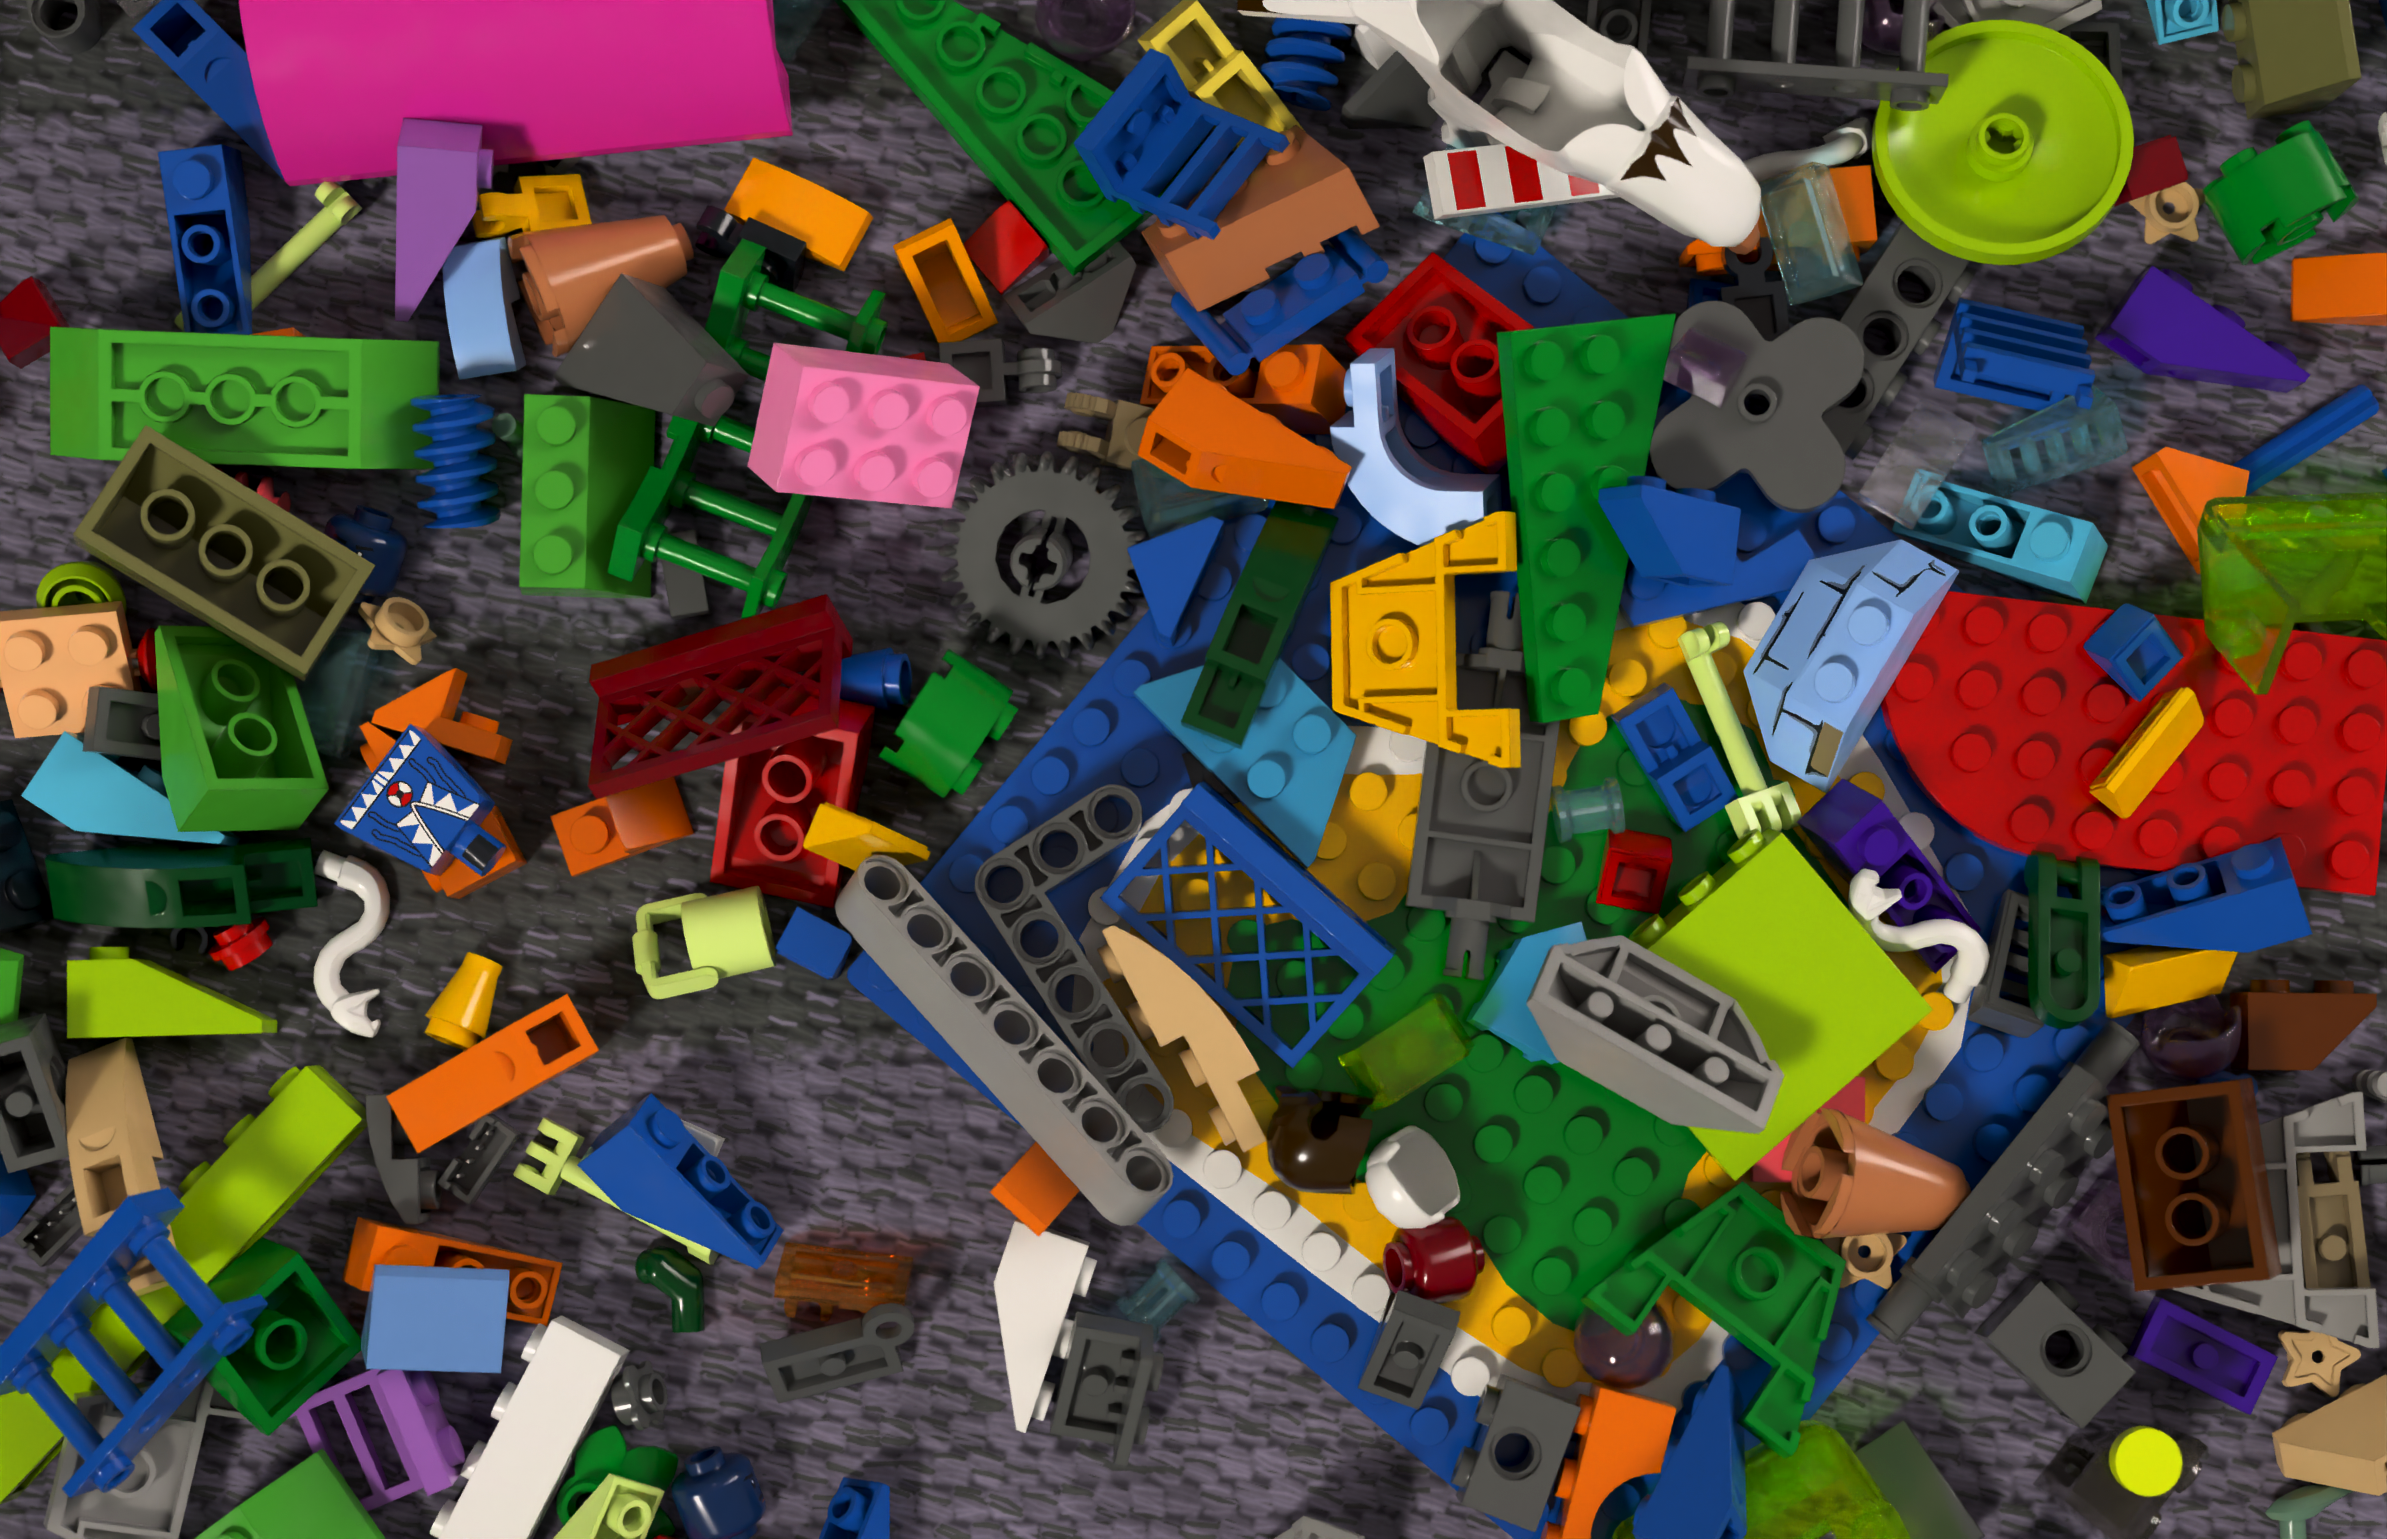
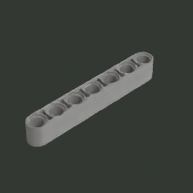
(1003, 1041)

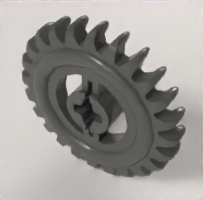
(1024, 612)

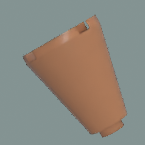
(579, 264)
(1864, 1181)

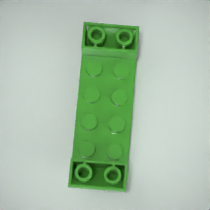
(242, 396)

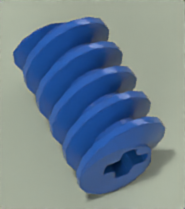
(1299, 60)
(457, 460)

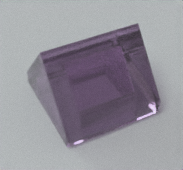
(1704, 366)

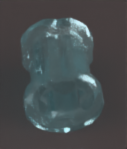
(1587, 809)
(1158, 1298)

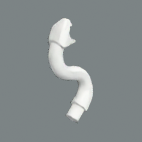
(1841, 145)
(367, 882)
(1972, 959)

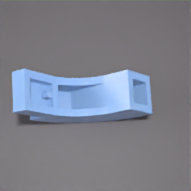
(1388, 473)

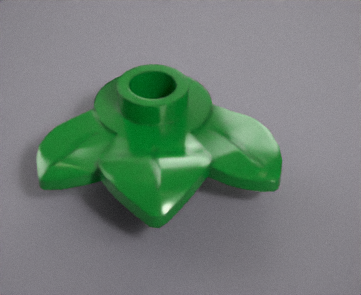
(607, 1453)

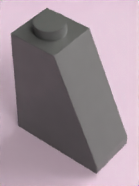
(652, 355)

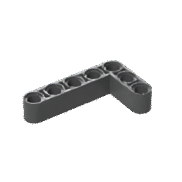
(1068, 957)

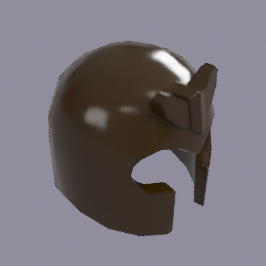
(1318, 1139)

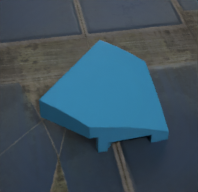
(1504, 1001)

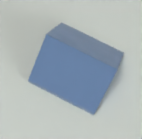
(435, 1319)

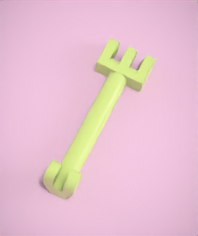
(337, 212)
(1760, 805)
(563, 1165)

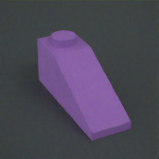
(436, 198)

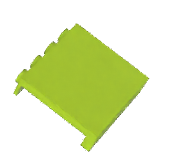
(1798, 971)

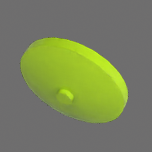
(2015, 151)

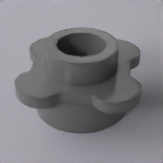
(639, 1396)

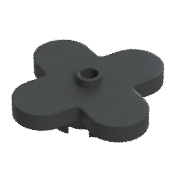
(1789, 445)

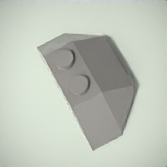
(1654, 1035)

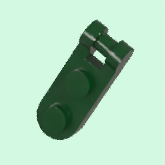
(2063, 939)

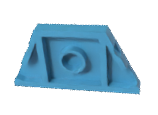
(1288, 760)

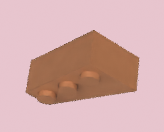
(1278, 211)

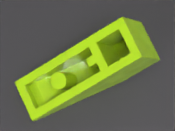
(143, 999)

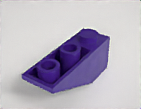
(2181, 336)
(1860, 833)

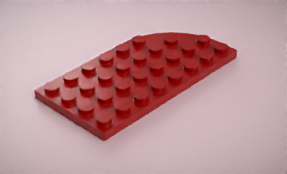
(2018, 721)

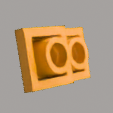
(800, 209)

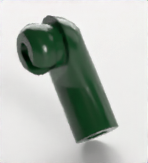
(679, 1281)

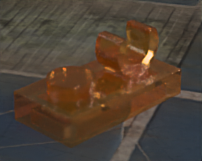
(840, 1278)

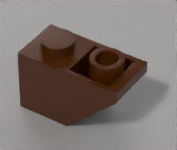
(2296, 1028)

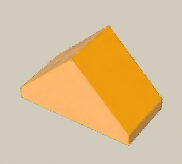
(945, 283)

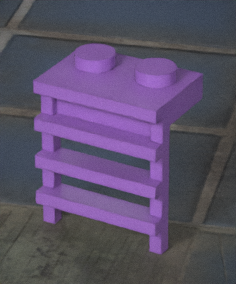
(414, 1420)

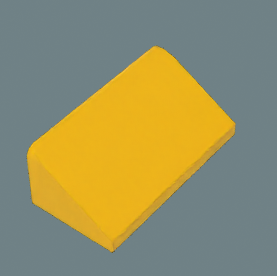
(2148, 752)
(852, 838)
(2161, 977)

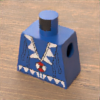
(424, 808)

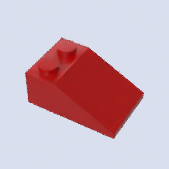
(1446, 356)
(774, 798)

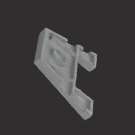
(2338, 1311)
(157, 1491)

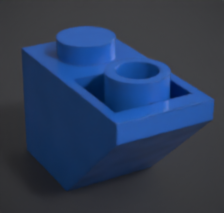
(1674, 535)

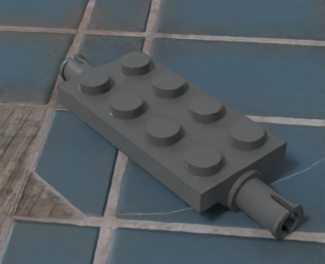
(1482, 823)
(2014, 1195)

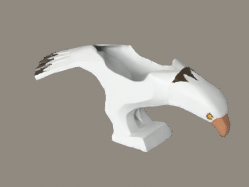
(1576, 107)

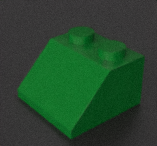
(295, 1340)

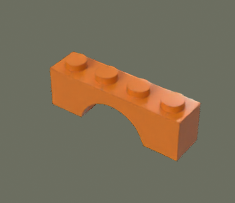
(1617, 1441)

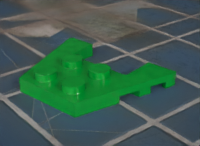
(1753, 1281)

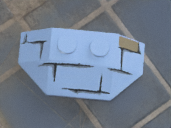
(1839, 652)

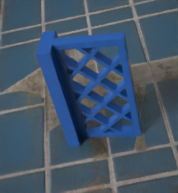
(1282, 879)

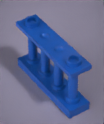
(63, 1322)

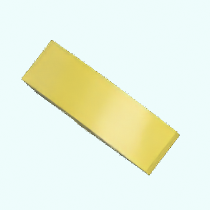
(1214, 68)

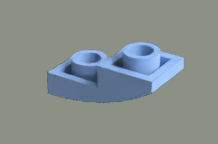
(479, 311)

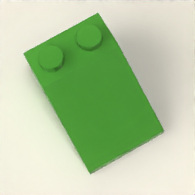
(232, 736)

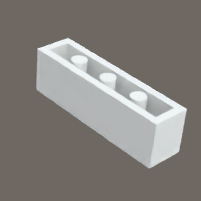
(536, 1434)

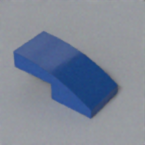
(1674, 757)

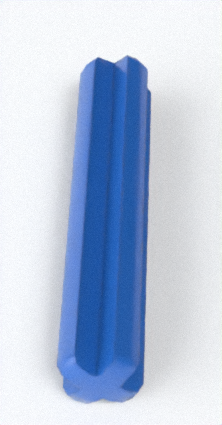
(2308, 436)

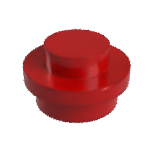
(241, 943)

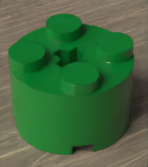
(2280, 195)
(949, 726)

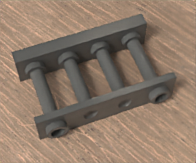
(1906, 89)

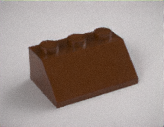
(2194, 1185)

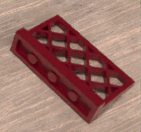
(708, 670)

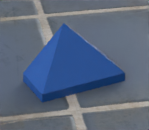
(1174, 570)

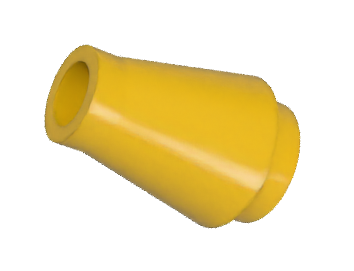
(465, 1004)

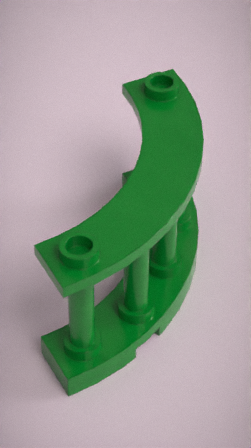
(642, 528)

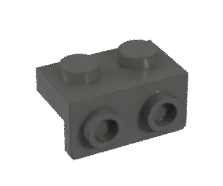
(1106, 1382)

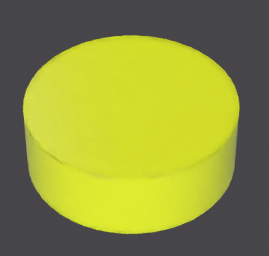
(2145, 1461)

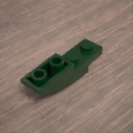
(1258, 621)
(181, 888)

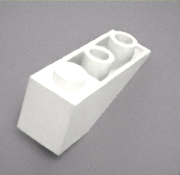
(1032, 1303)

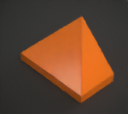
(2182, 486)

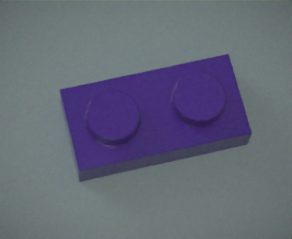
(2202, 1355)

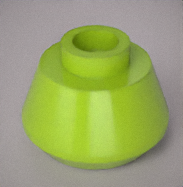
(79, 584)

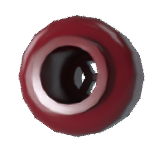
(1434, 1261)

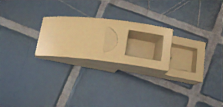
(1176, 1006)
(111, 1142)

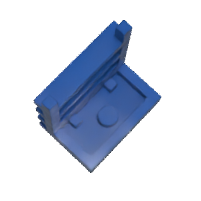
(1152, 131)
(2014, 357)

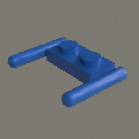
(1287, 304)

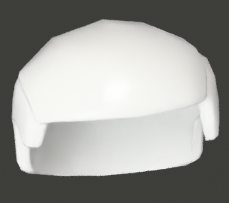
(1411, 1179)

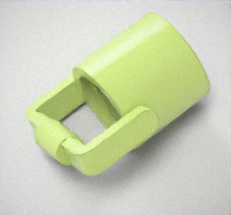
(722, 935)

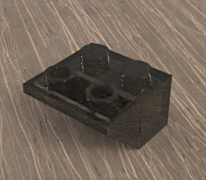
(2086, 1489)

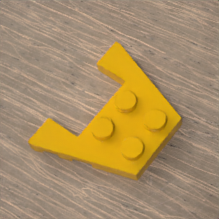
(1399, 643)

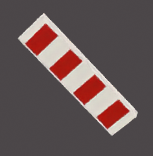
(1499, 181)

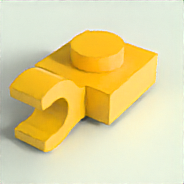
(535, 205)

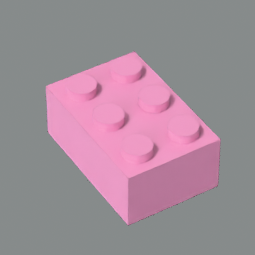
(862, 426)

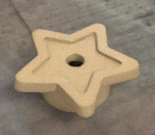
(2180, 222)
(398, 627)
(1874, 1266)
(2302, 1368)

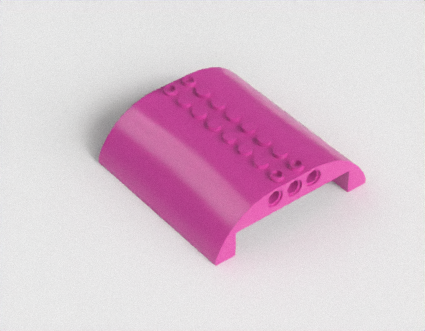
(530, 71)

